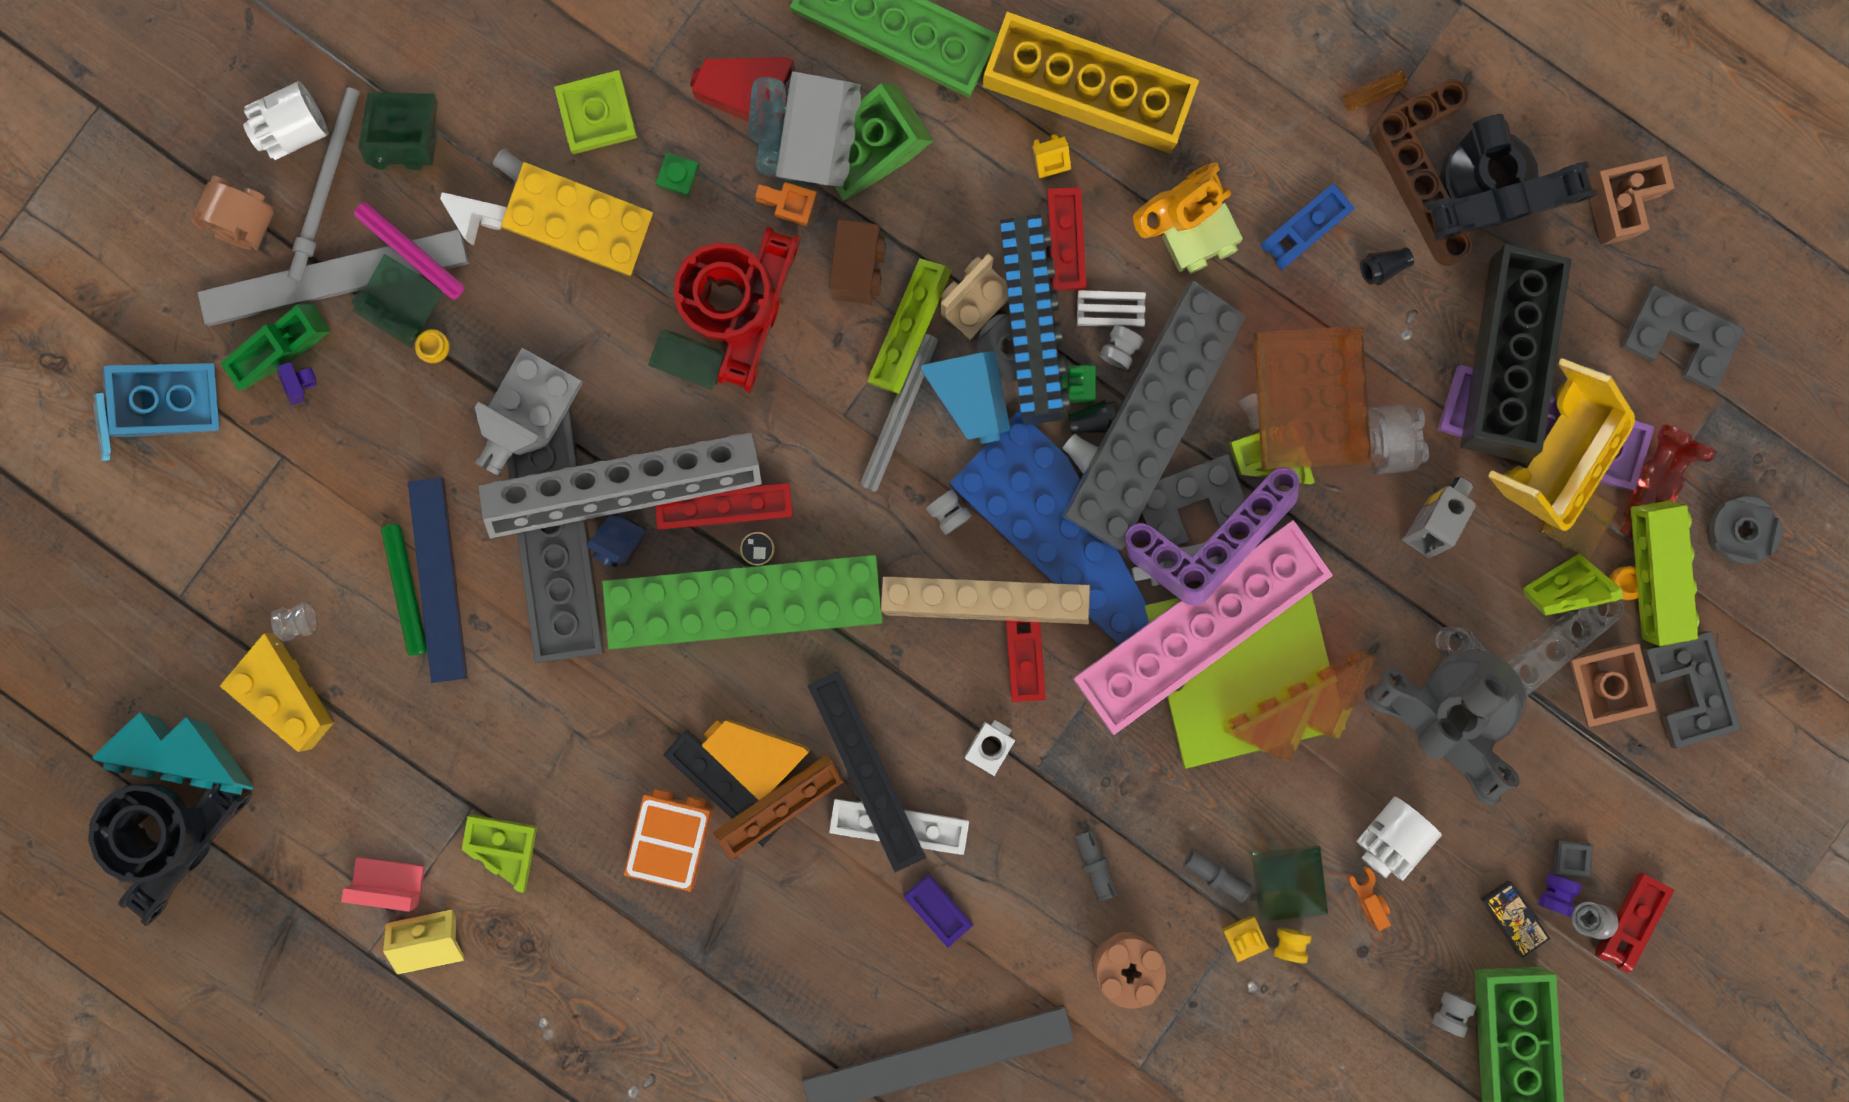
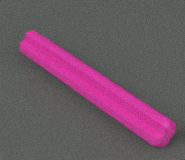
(409, 251)

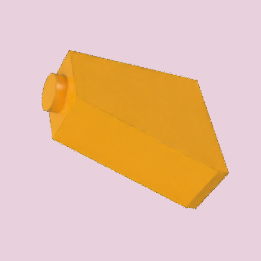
(753, 755)

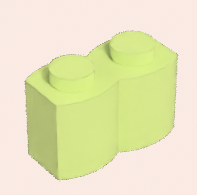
(1212, 237)

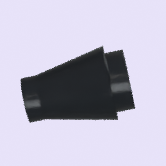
(1384, 265)
(1093, 418)

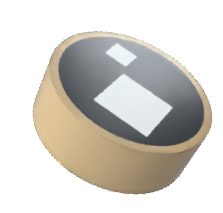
(757, 548)

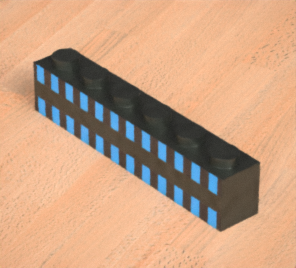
(1033, 319)

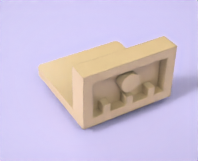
(975, 298)

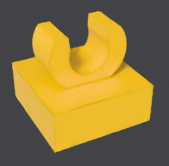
(1051, 156)
(1245, 938)

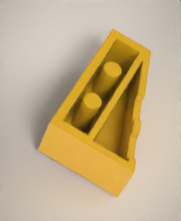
(278, 695)

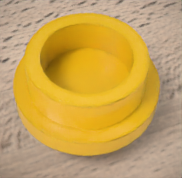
(432, 346)

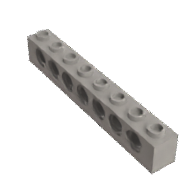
(596, 488)

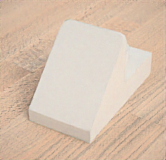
(469, 212)

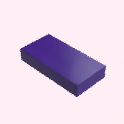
(938, 910)

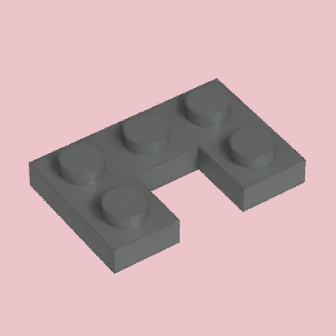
(1668, 314)
(1209, 480)
(1713, 706)

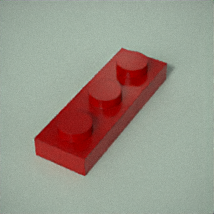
(1067, 238)

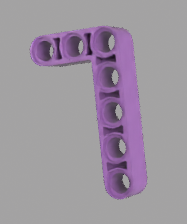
(1220, 544)

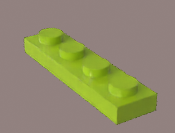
(909, 326)

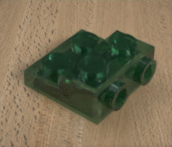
(399, 130)

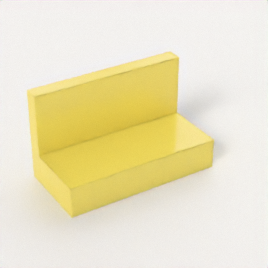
(422, 942)

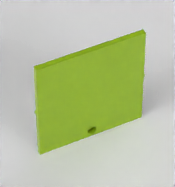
(1253, 671)

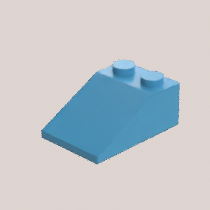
(160, 399)

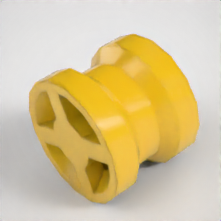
(1292, 945)

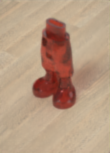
(1664, 484)

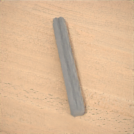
(898, 416)

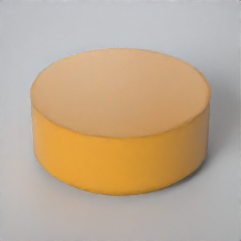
(1626, 579)

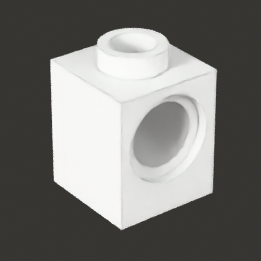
(988, 762)

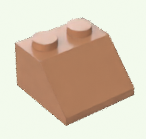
(1612, 684)

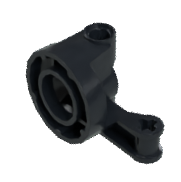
(1472, 191)
(155, 867)

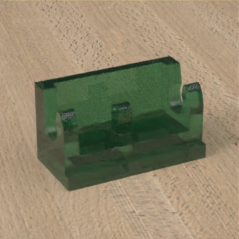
(687, 358)

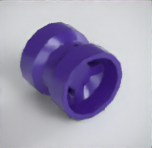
(1559, 894)

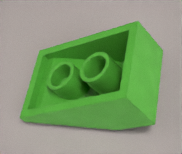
(885, 138)

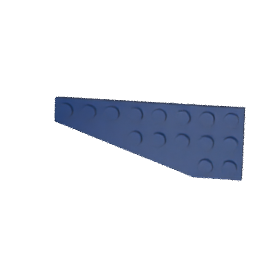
(1022, 492)

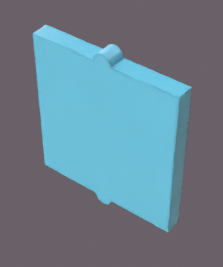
(101, 427)

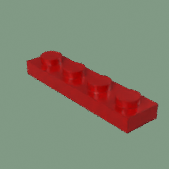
(728, 507)

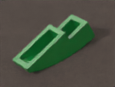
(275, 345)

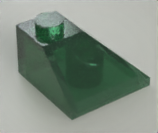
(1289, 883)

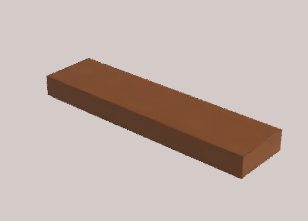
(778, 807)

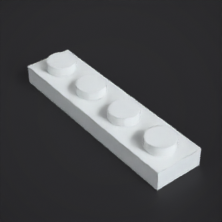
(931, 830)

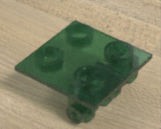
(397, 300)

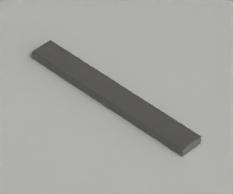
(941, 1058)

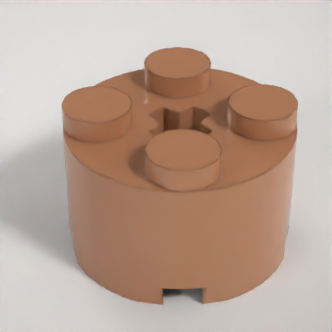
(233, 214)
(1141, 986)

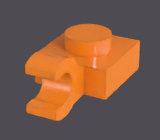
(791, 203)
(1373, 906)

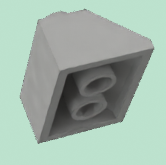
(818, 129)

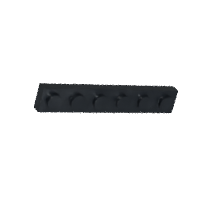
(866, 772)

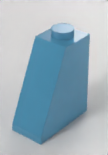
(972, 394)

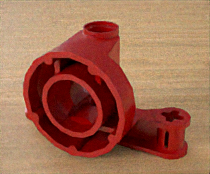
(748, 324)

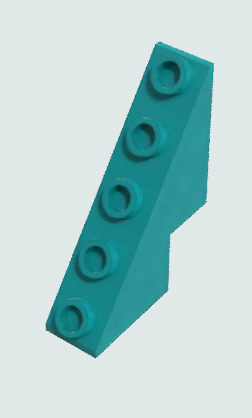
(184, 752)

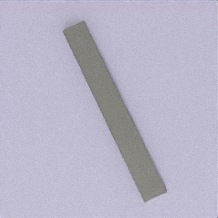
(319, 280)

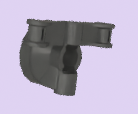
(1450, 730)

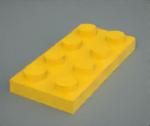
(576, 219)

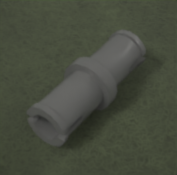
(1096, 865)
(1217, 875)

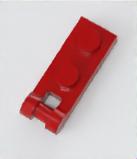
(1025, 662)
(1636, 922)

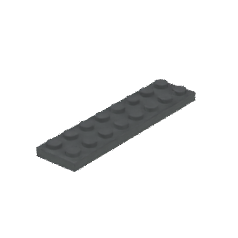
(1154, 415)
(558, 566)

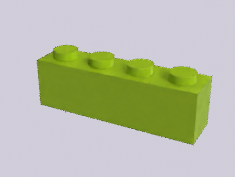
(1665, 572)

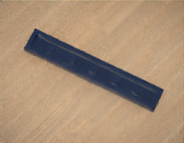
(437, 580)

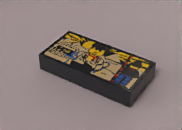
(1515, 919)

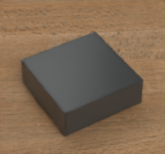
(1572, 858)

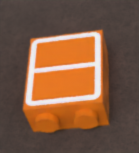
(669, 839)

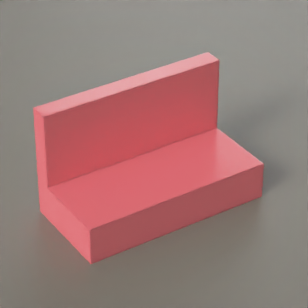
(385, 884)

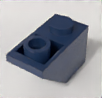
(616, 540)

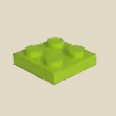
(595, 112)

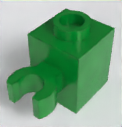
(1080, 383)

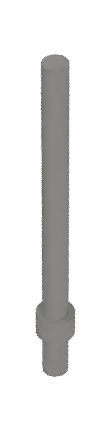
(304, 245)

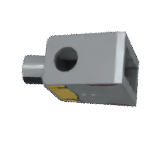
(1441, 519)

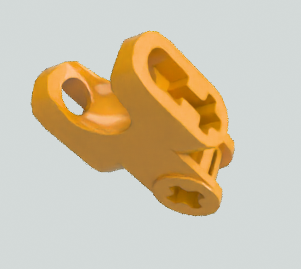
(1185, 204)

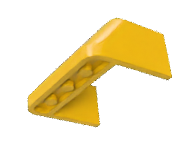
(1576, 450)

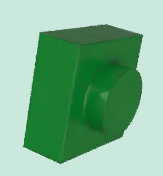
(677, 174)

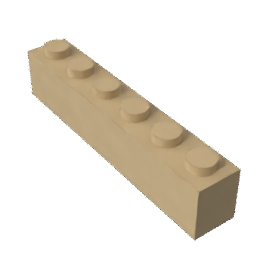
(986, 600)

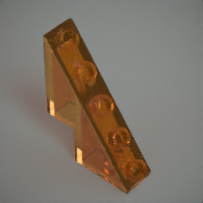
(1317, 705)

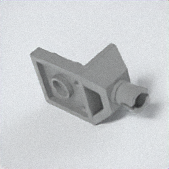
(524, 410)

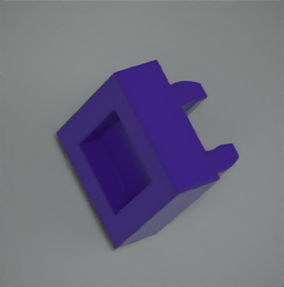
(295, 383)

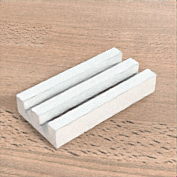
(1114, 296)

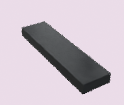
(711, 777)

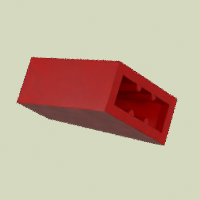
(729, 81)

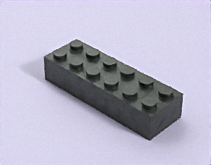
(1516, 353)

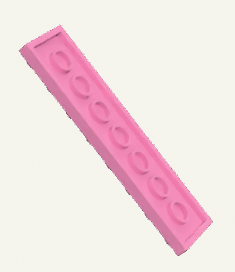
(1193, 637)

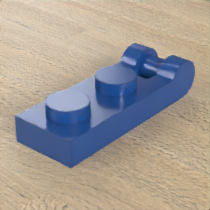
(1308, 225)

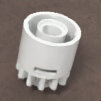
(284, 121)
(1397, 839)

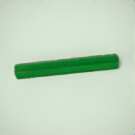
(403, 589)

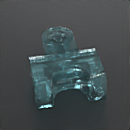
(767, 121)

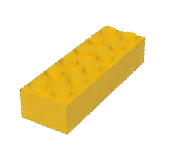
(1089, 83)

